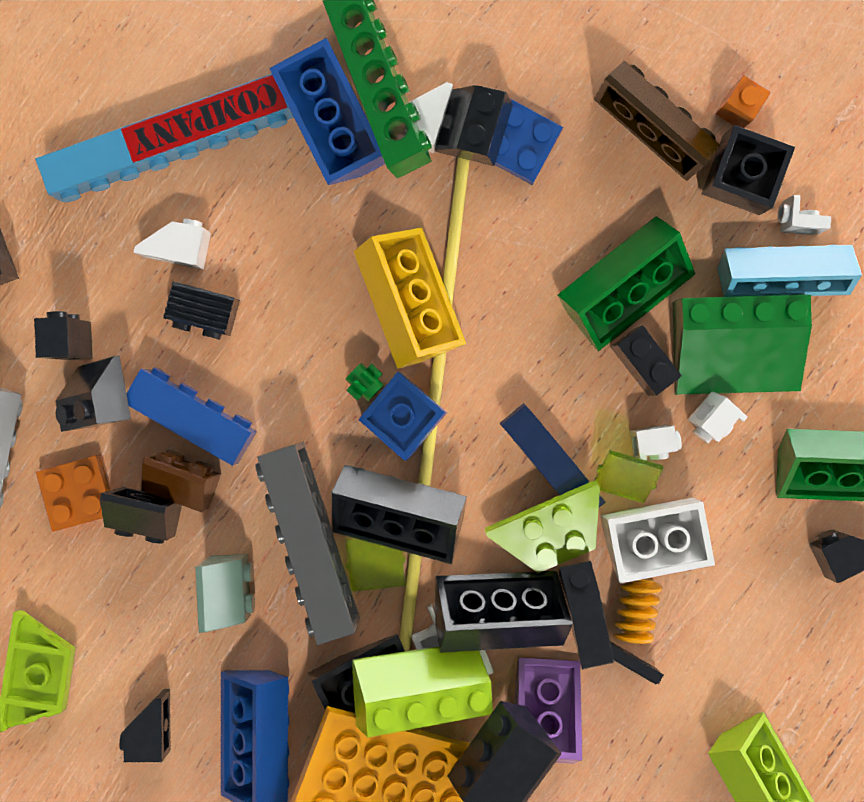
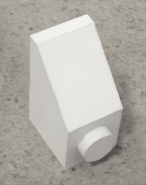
(432, 111)
(177, 244)

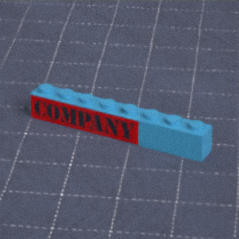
(164, 139)

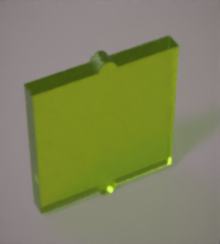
(628, 476)
(374, 566)

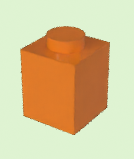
(743, 102)

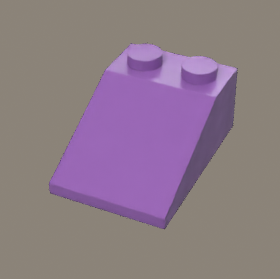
(554, 698)

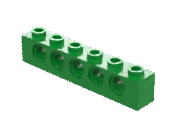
(399, 155)

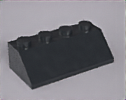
(397, 513)
(500, 611)

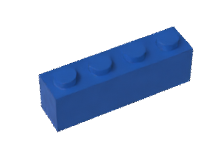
(190, 416)

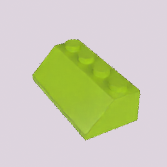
(419, 690)
(757, 764)

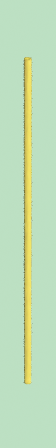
(435, 391)

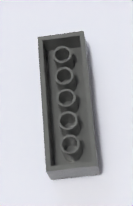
(309, 543)

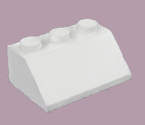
(658, 539)

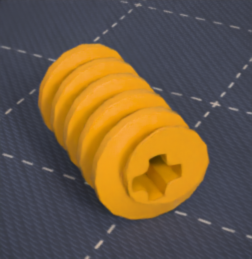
(638, 611)

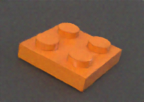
(73, 492)

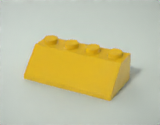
(409, 296)

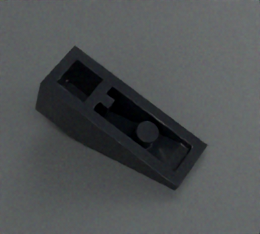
(586, 614)

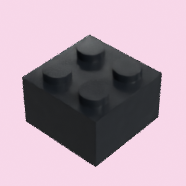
(748, 170)

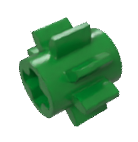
(364, 382)

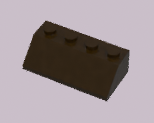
(656, 120)

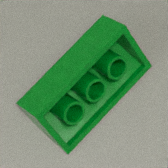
(628, 282)
(821, 465)

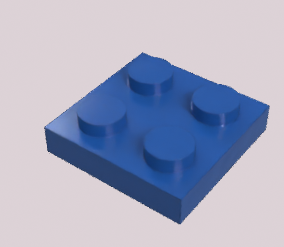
(526, 143)
(402, 416)

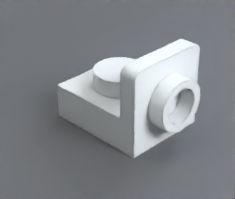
(801, 222)

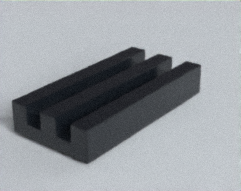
(636, 664)

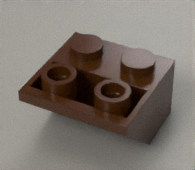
(178, 480)

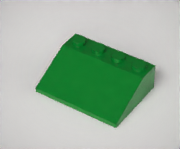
(741, 343)

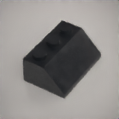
(505, 758)

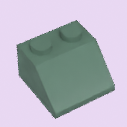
(224, 591)

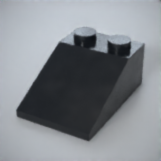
(335, 678)

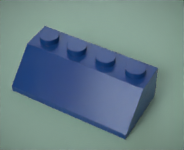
(328, 113)
(254, 736)

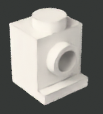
(715, 417)
(655, 442)

